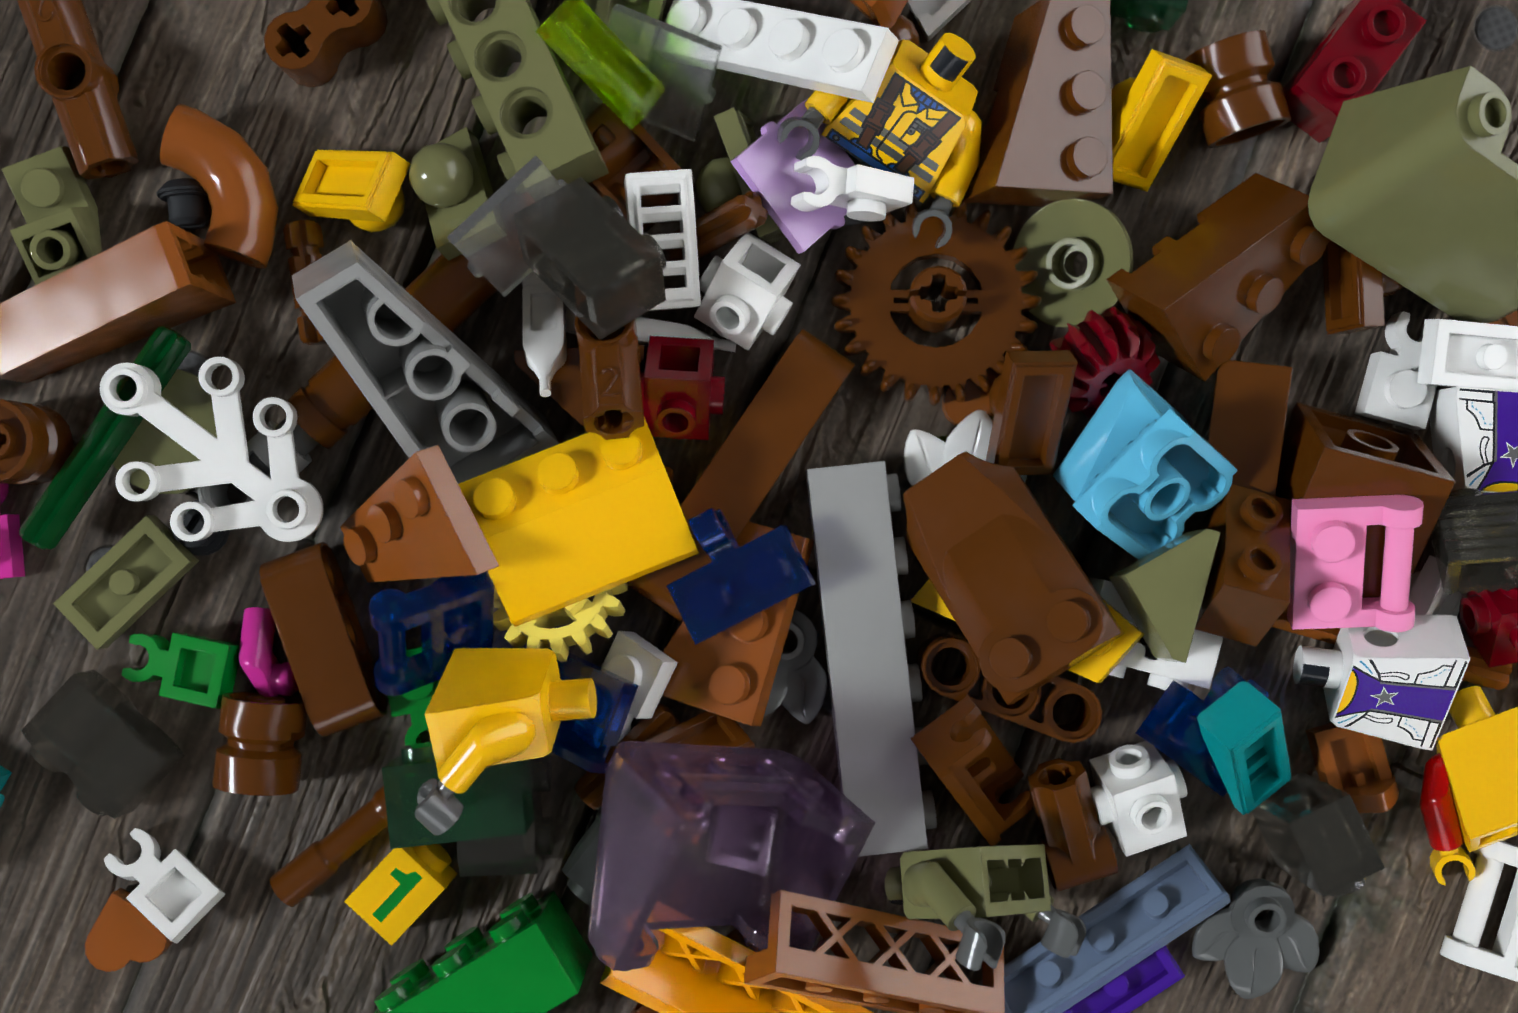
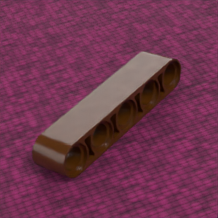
(756, 451)

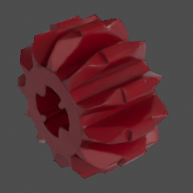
(1104, 351)

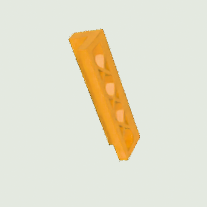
(691, 979)

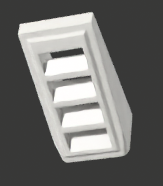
(669, 182)

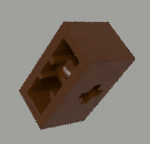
(1250, 565)

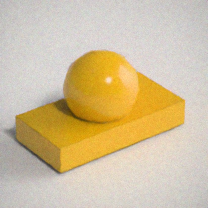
(1151, 115)
(354, 187)

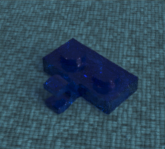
(738, 579)
(1175, 729)

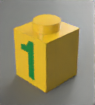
(402, 888)

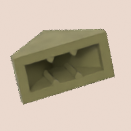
(1167, 592)

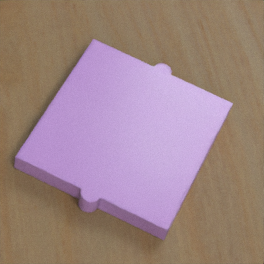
(770, 172)

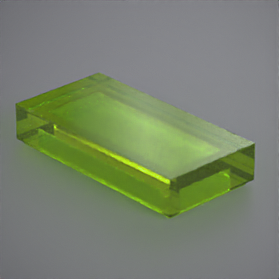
(601, 61)

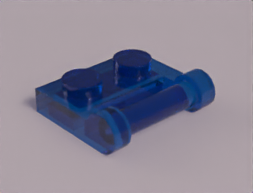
(451, 616)

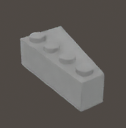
(416, 369)

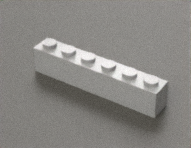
(867, 651)

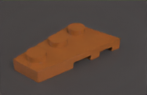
(417, 526)
(737, 667)

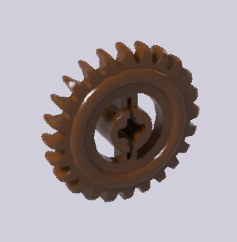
(997, 303)

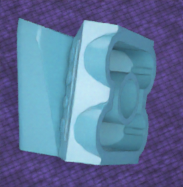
(1142, 469)

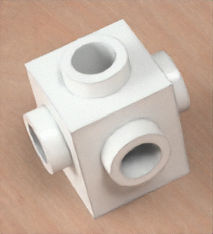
(746, 291)
(1138, 797)

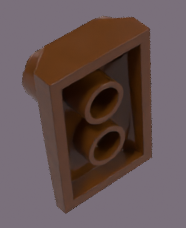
(1005, 574)

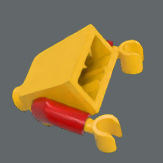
(1471, 782)

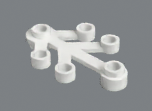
(222, 458)

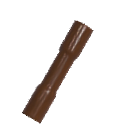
(326, 856)

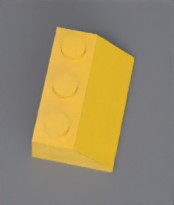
(578, 521)

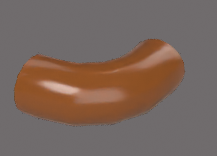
(233, 178)

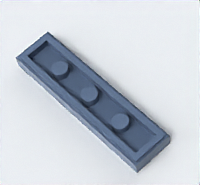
(1117, 936)

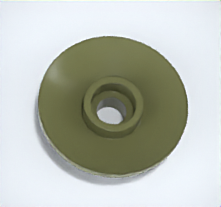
(1053, 242)

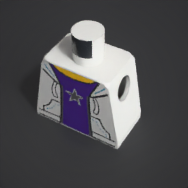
(1477, 437)
(1389, 681)

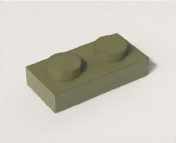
(125, 582)

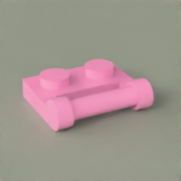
(1330, 561)

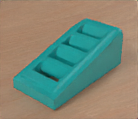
(1246, 745)

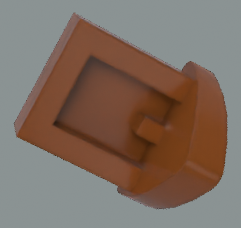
(1354, 765)

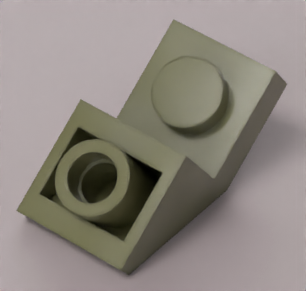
(58, 213)

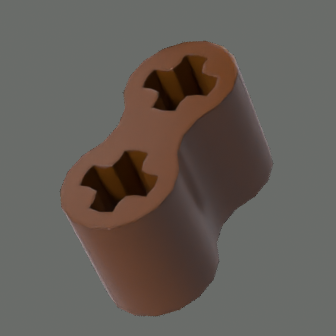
(327, 34)

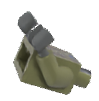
(980, 883)

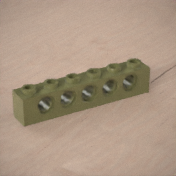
(530, 92)

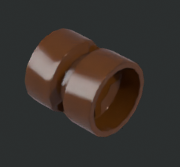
(1239, 94)
(32, 443)
(259, 744)

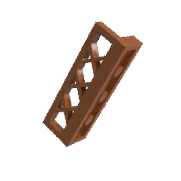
(870, 983)

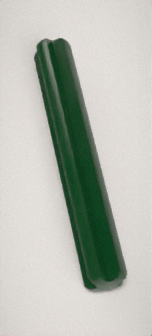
(99, 446)

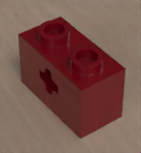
(1349, 61)

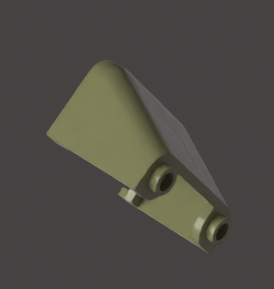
(1426, 192)

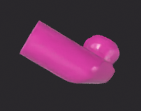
(259, 660)

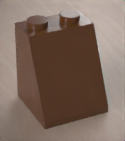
(1353, 457)

